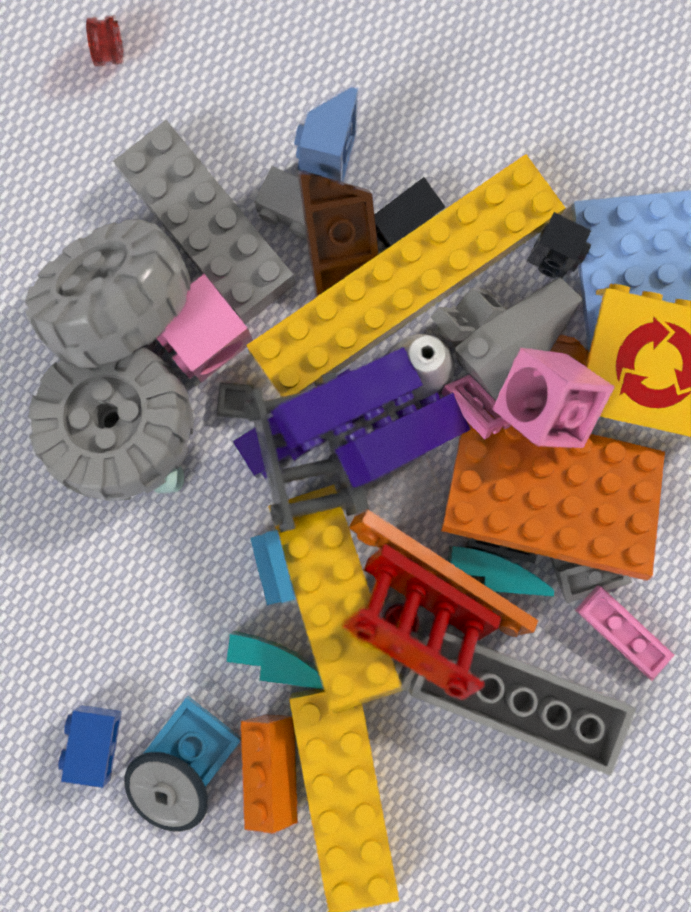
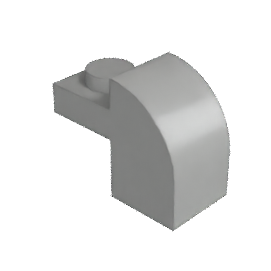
(470, 314)

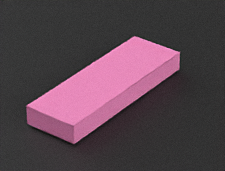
(624, 632)

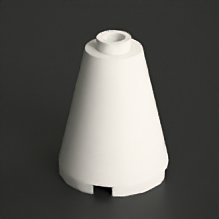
(431, 361)

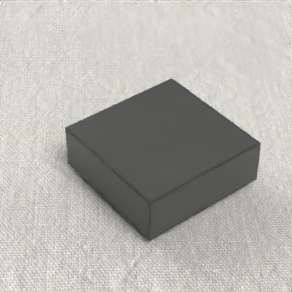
(232, 400)

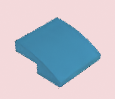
(272, 568)

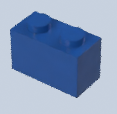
(90, 746)

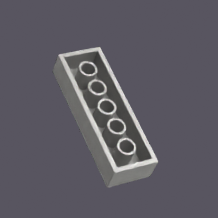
(205, 221)
(535, 706)

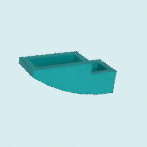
(497, 572)
(276, 661)

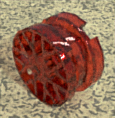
(104, 40)

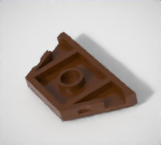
(337, 228)

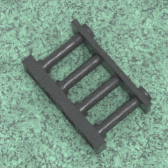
(282, 512)

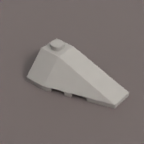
(528, 324)

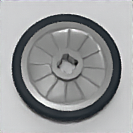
(166, 791)

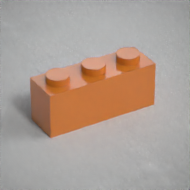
(269, 773)

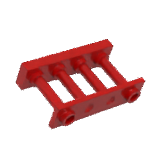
(436, 596)

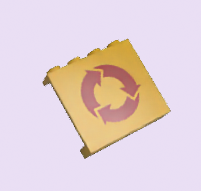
(646, 356)

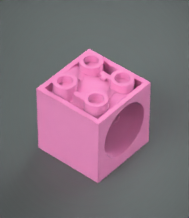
(204, 332)
(552, 398)

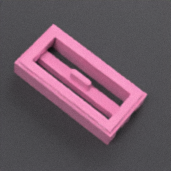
(473, 408)

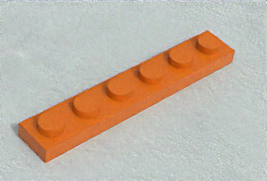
(378, 532)

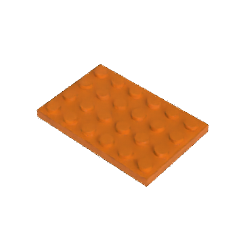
(559, 502)

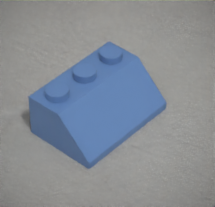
(328, 136)

